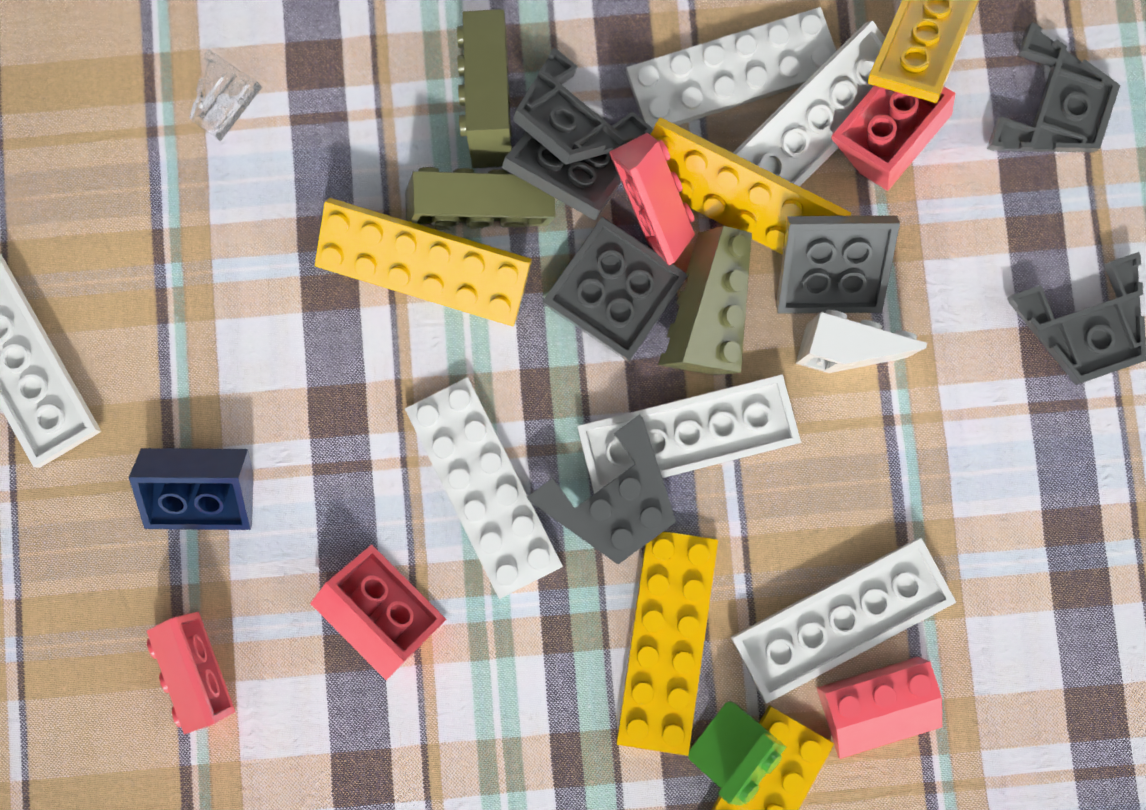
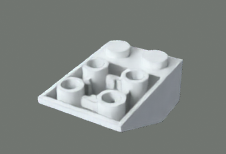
(841, 344)

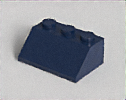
(193, 488)

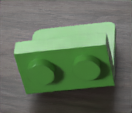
(736, 753)

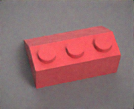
(890, 132)
(655, 195)
(377, 611)
(190, 672)
(882, 706)

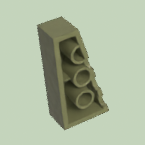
(485, 87)
(476, 199)
(712, 306)

